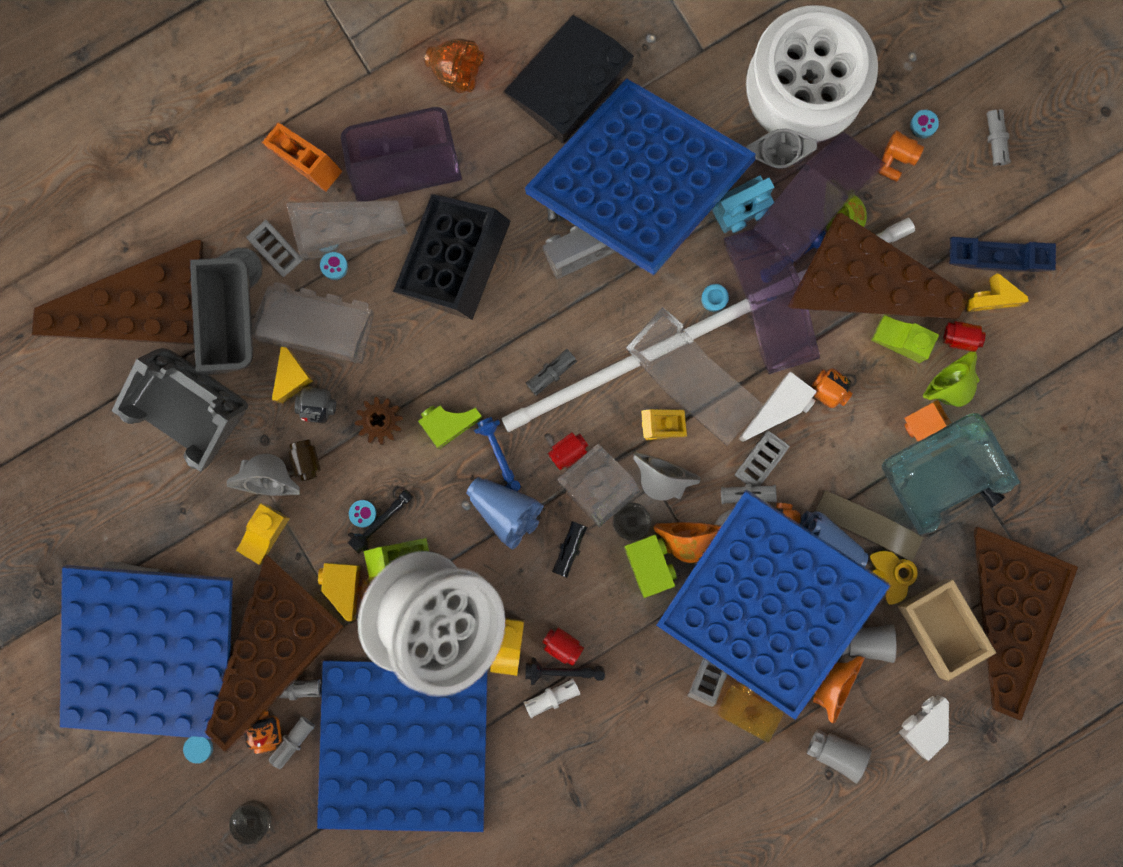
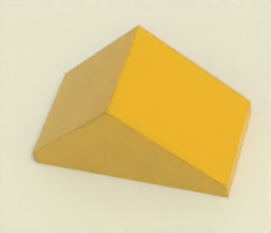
(289, 377)

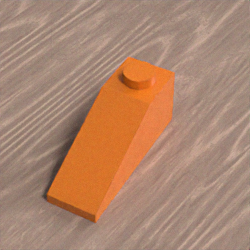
(303, 156)

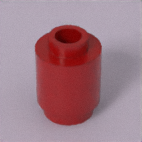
(964, 336)
(568, 451)
(562, 646)

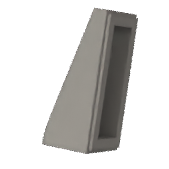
(258, 232)
(769, 466)
(702, 697)

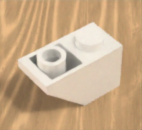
(929, 728)

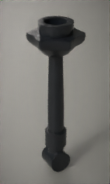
(359, 541)
(534, 671)

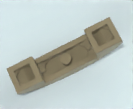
(870, 525)

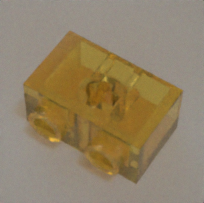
(760, 725)

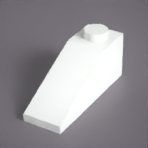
(785, 402)

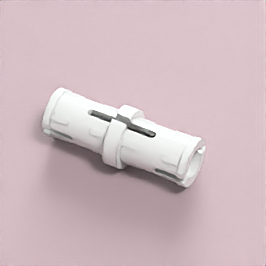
(552, 698)

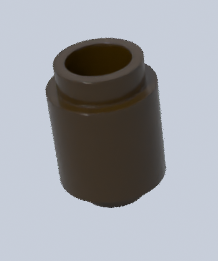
(304, 460)

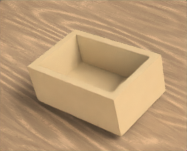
(946, 629)

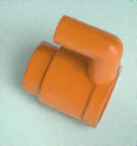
(902, 149)

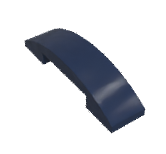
(1002, 256)

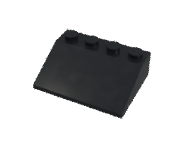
(569, 77)
(452, 255)

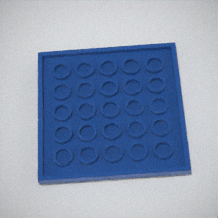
(640, 175)
(772, 604)
(142, 650)
(399, 753)

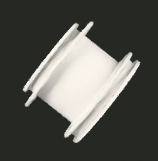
(846, 49)
(431, 623)

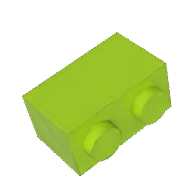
(650, 566)

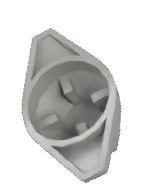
(783, 148)
(264, 476)
(663, 479)

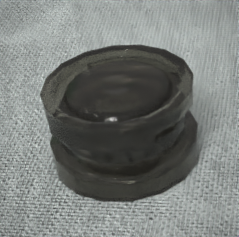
(632, 521)
(250, 822)

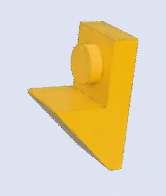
(1002, 295)
(663, 424)

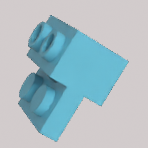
(731, 208)

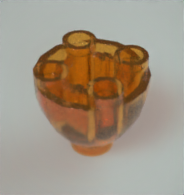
(455, 64)

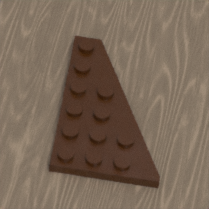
(868, 275)
(133, 305)

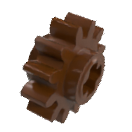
(377, 431)

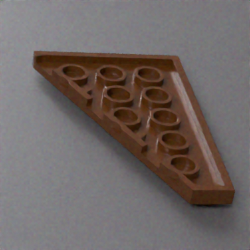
(1020, 611)
(277, 642)

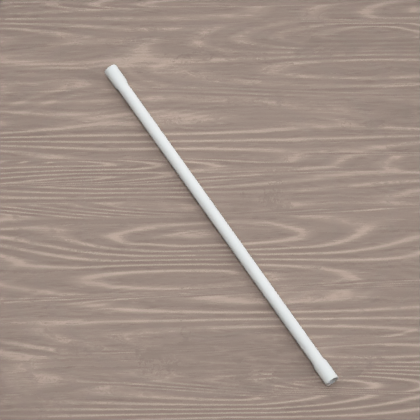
(525, 415)

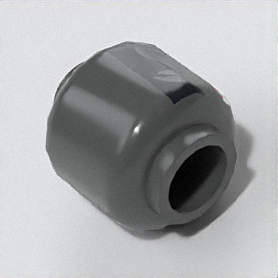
(315, 405)

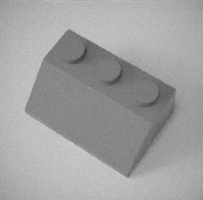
(573, 251)

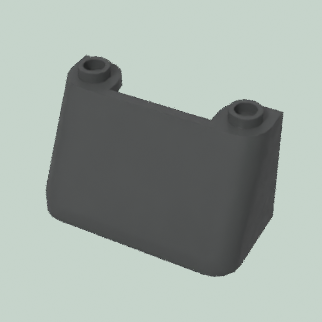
(180, 404)

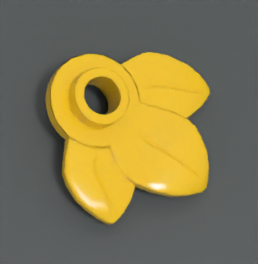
(888, 568)

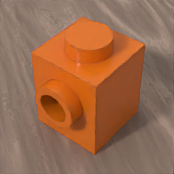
(926, 421)

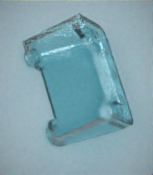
(948, 470)

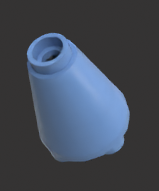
(505, 510)
(828, 531)

